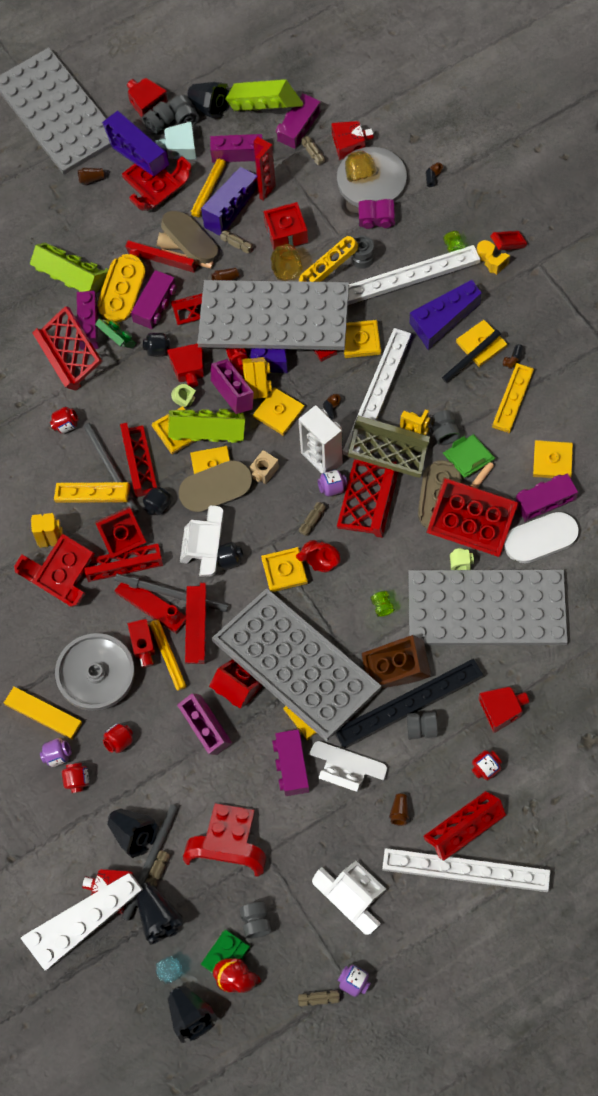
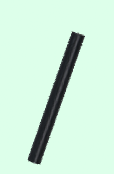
(473, 354)

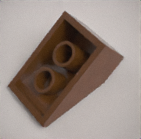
(397, 662)

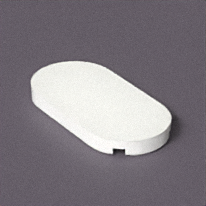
(541, 537)

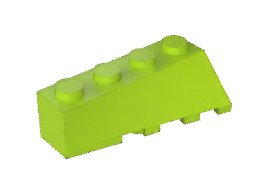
(263, 95)
(68, 268)
(206, 425)

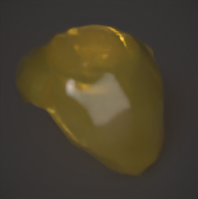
(359, 166)
(286, 262)

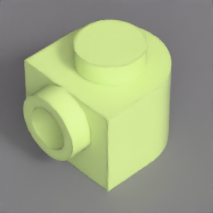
(183, 395)
(461, 559)

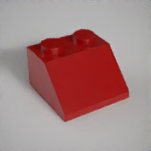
(120, 532)
(235, 684)

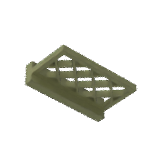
(391, 436)

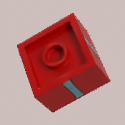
(285, 225)

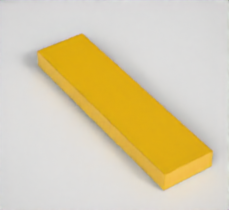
(512, 398)
(91, 492)
(42, 713)

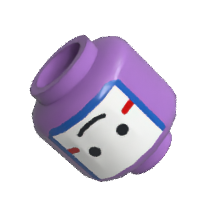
(332, 483)
(55, 752)
(354, 980)

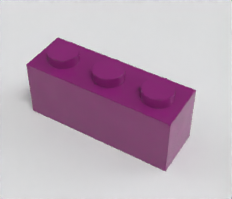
(298, 121)
(233, 147)
(154, 299)
(88, 316)
(232, 386)
(546, 497)
(204, 724)
(290, 763)

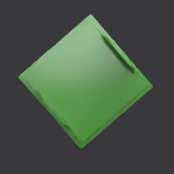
(468, 455)

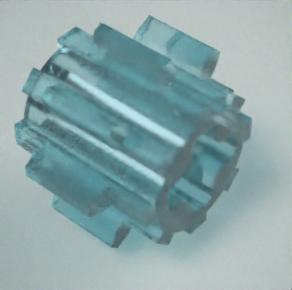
(168, 969)

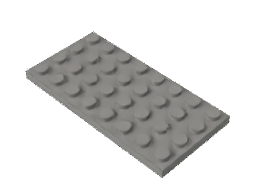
(55, 110)
(273, 315)
(487, 607)
(296, 664)

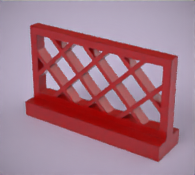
(58, 359)
(383, 502)

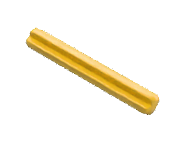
(208, 187)
(167, 655)

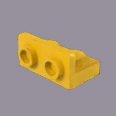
(412, 422)

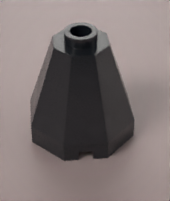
(209, 98)
(132, 831)
(189, 1014)

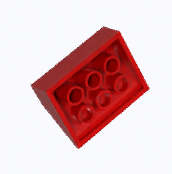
(471, 517)

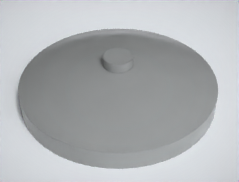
(386, 183)
(94, 671)

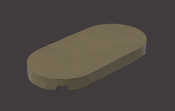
(189, 236)
(431, 485)
(215, 486)

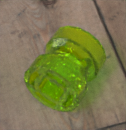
(453, 241)
(382, 603)

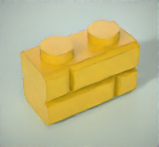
(255, 375)
(46, 529)

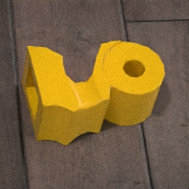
(486, 253)

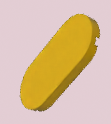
(121, 288)

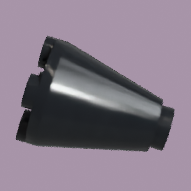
(157, 914)

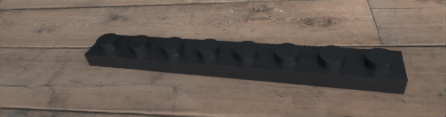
(408, 703)

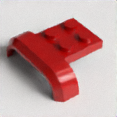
(158, 187)
(59, 571)
(228, 840)

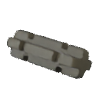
(313, 150)
(236, 241)
(312, 519)
(158, 868)
(318, 998)

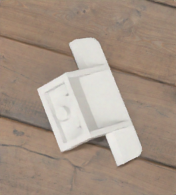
(202, 541)
(346, 767)
(352, 894)

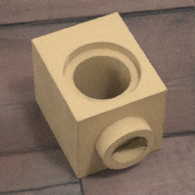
(264, 460)

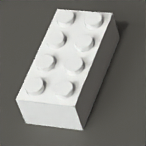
(320, 440)

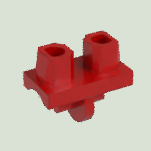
(236, 356)

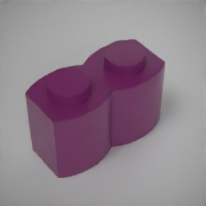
(376, 213)

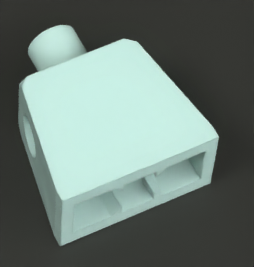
(178, 141)

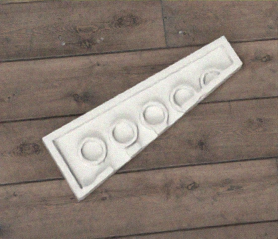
(65, 931)

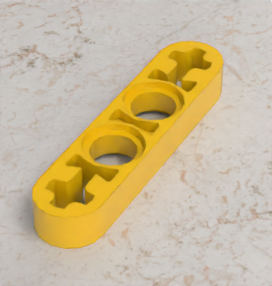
(326, 260)

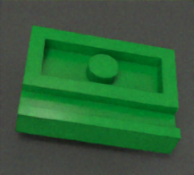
(112, 329)
(225, 948)

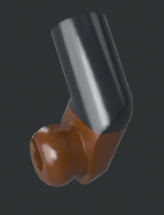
(433, 172)
(516, 355)
(330, 404)

